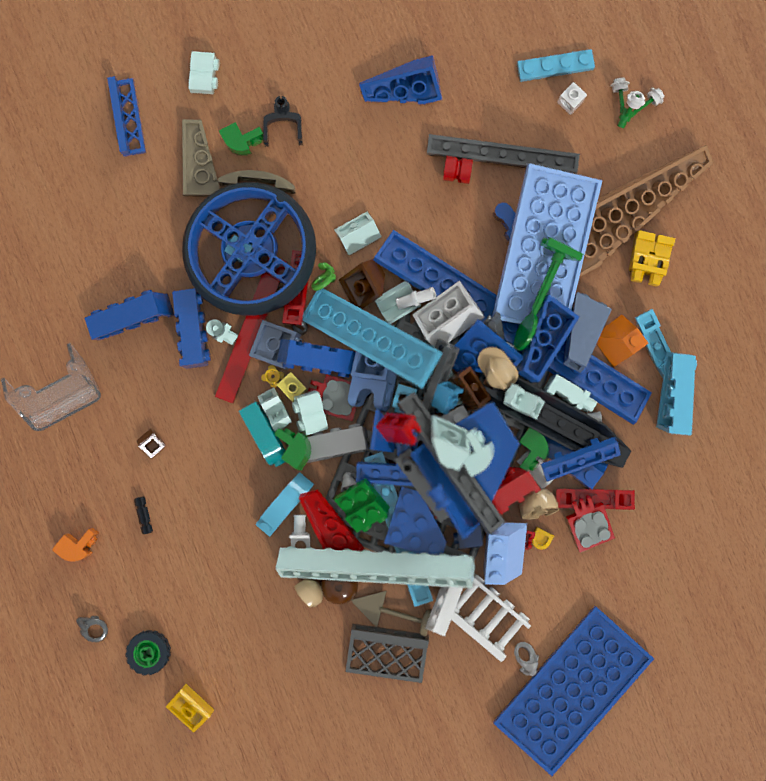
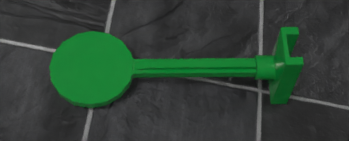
(529, 324)

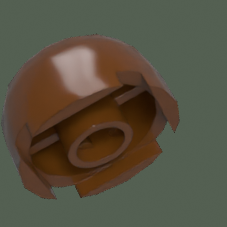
(339, 591)

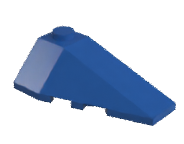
(409, 82)
(588, 476)

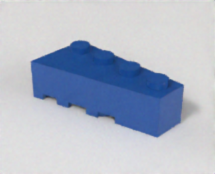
(128, 314)

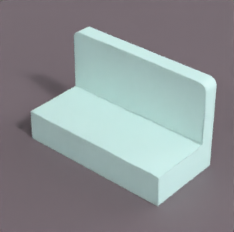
(358, 233)
(388, 306)

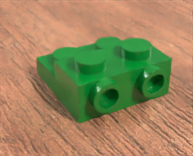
(362, 506)

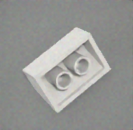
(448, 315)

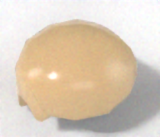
(309, 592)

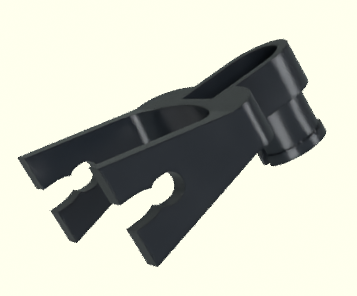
(281, 114)

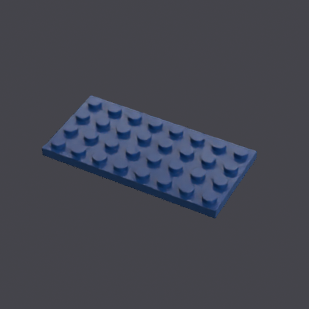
(573, 690)

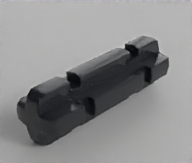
(143, 515)

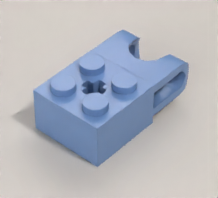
(371, 378)

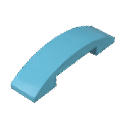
(657, 347)

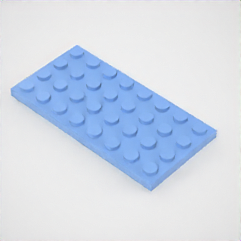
(554, 207)

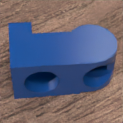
(505, 215)

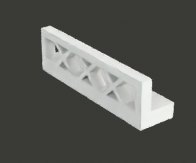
(443, 609)

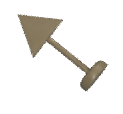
(372, 607)

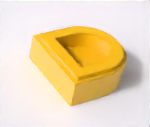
(542, 539)

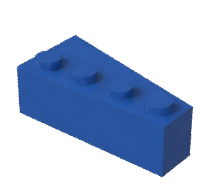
(191, 329)
(552, 329)
(315, 356)

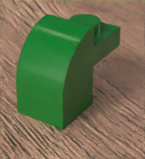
(240, 143)
(538, 446)
(298, 450)

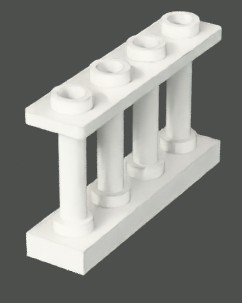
(482, 636)

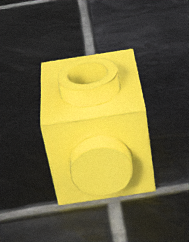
(291, 386)

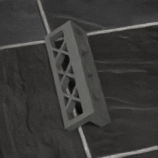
(440, 375)

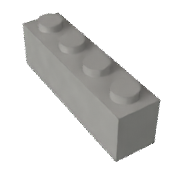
(338, 443)

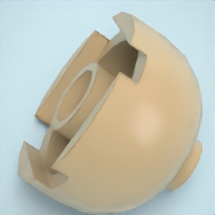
(538, 504)

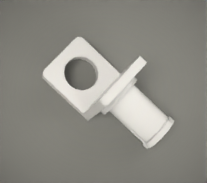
(300, 531)

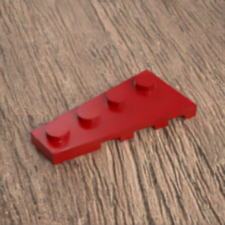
(327, 524)

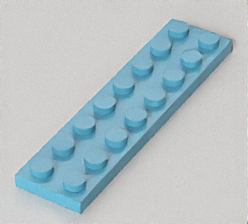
(372, 337)

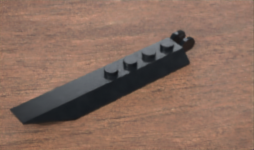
(560, 421)

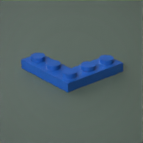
(383, 472)

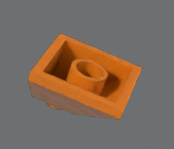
(620, 340)

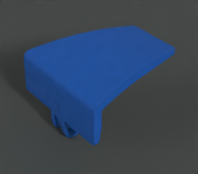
(442, 491)

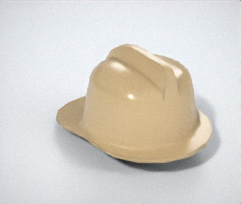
(497, 368)

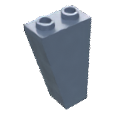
(586, 331)

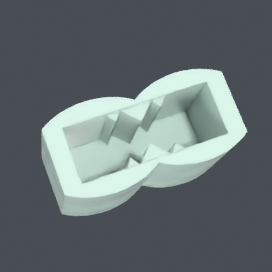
(202, 72)
(310, 413)

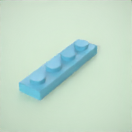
(555, 65)

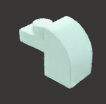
(523, 401)
(274, 409)
(481, 456)

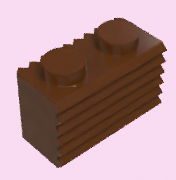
(474, 392)

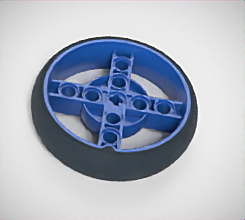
(205, 218)

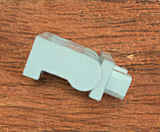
(570, 393)

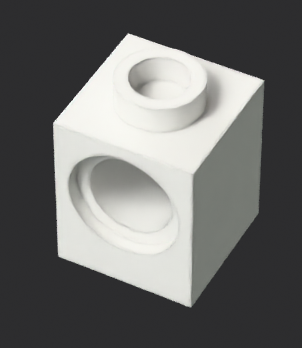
(572, 98)

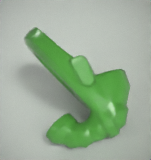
(327, 276)

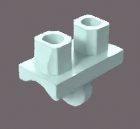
(220, 331)

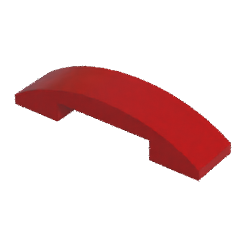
(295, 309)
(610, 498)

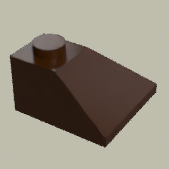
(364, 283)

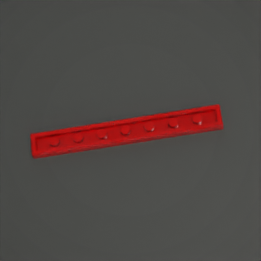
(240, 356)

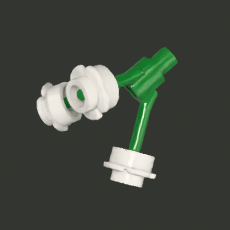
(634, 100)

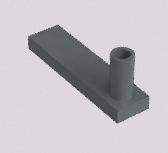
(418, 480)

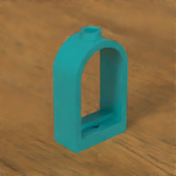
(263, 433)

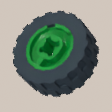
(148, 652)

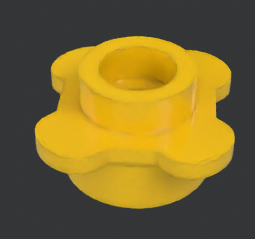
(272, 371)

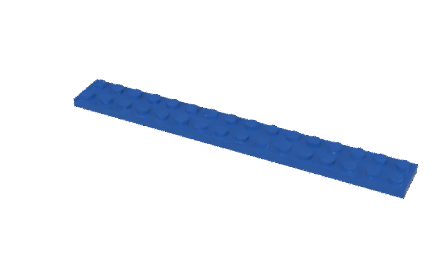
(426, 271)

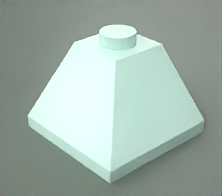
(450, 443)

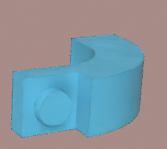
(284, 504)

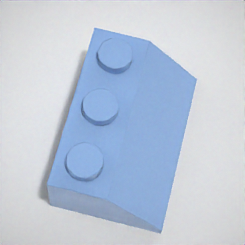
(504, 553)

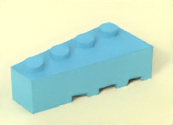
(677, 394)

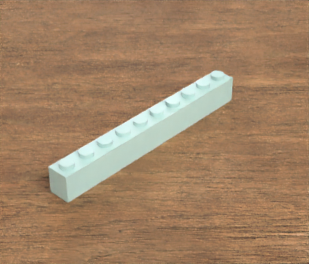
(376, 567)

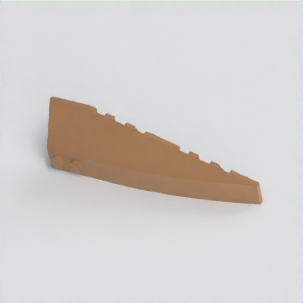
(637, 202)

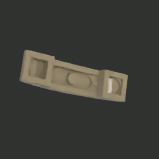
(257, 176)

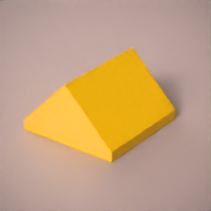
(190, 708)

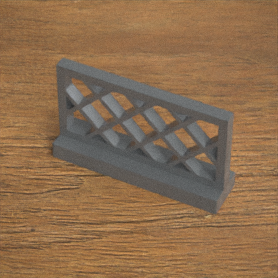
(391, 637)

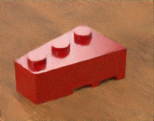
(513, 487)

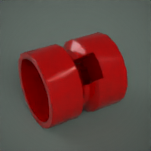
(457, 169)

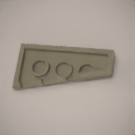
(198, 168)

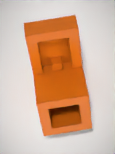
(74, 550)

